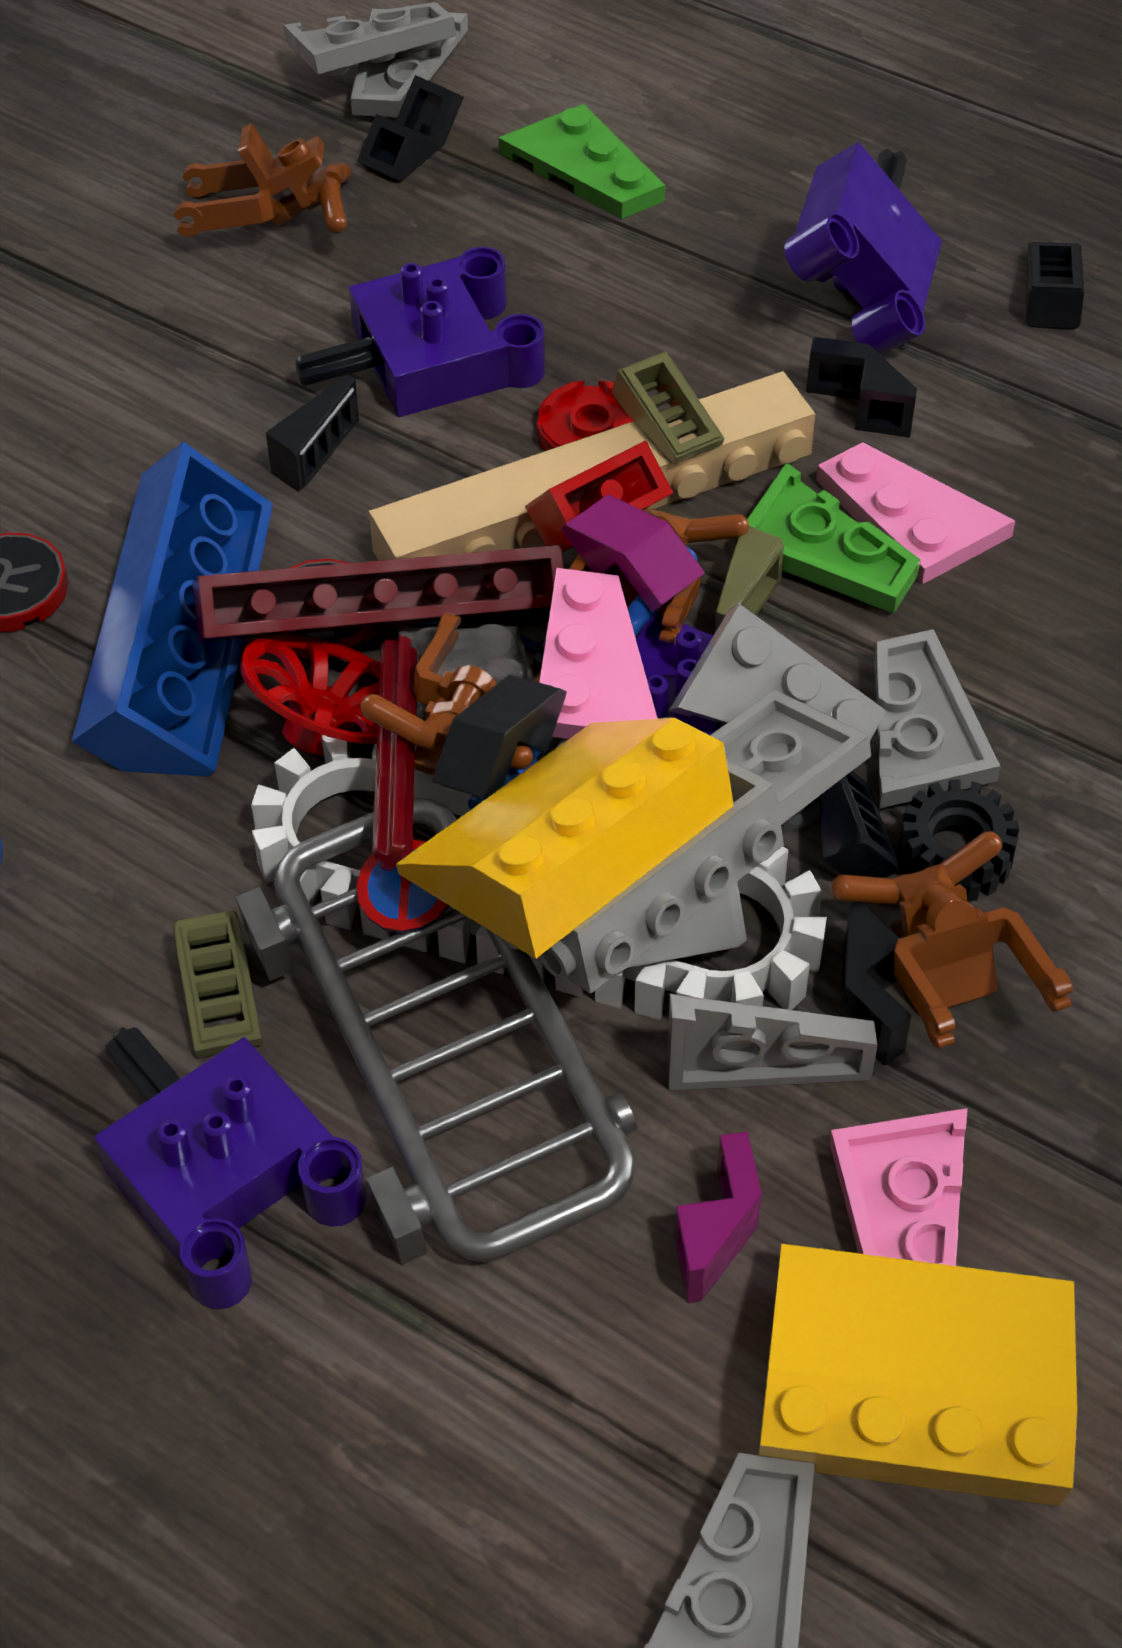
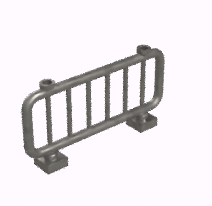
(429, 1199)

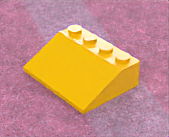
(576, 829)
(923, 1374)

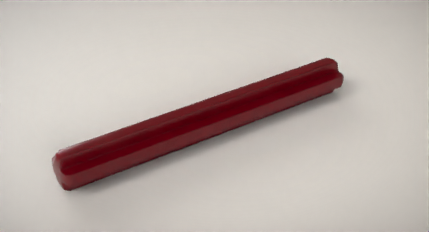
(394, 759)

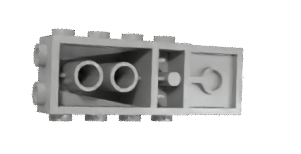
(690, 902)

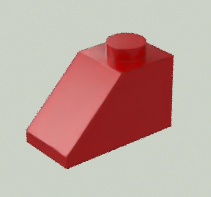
(629, 476)

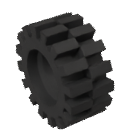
(962, 812)

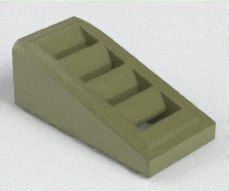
(663, 375)
(751, 573)
(208, 944)

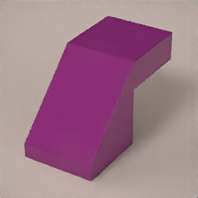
(639, 544)
(716, 1230)

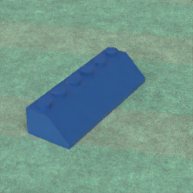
(152, 688)

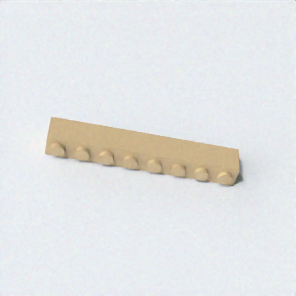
(761, 425)

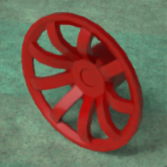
(313, 705)

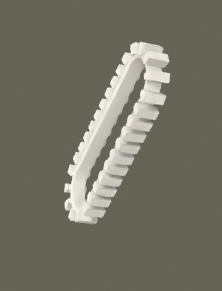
(792, 906)

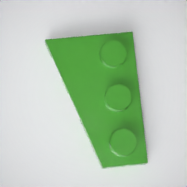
(590, 157)
(831, 546)

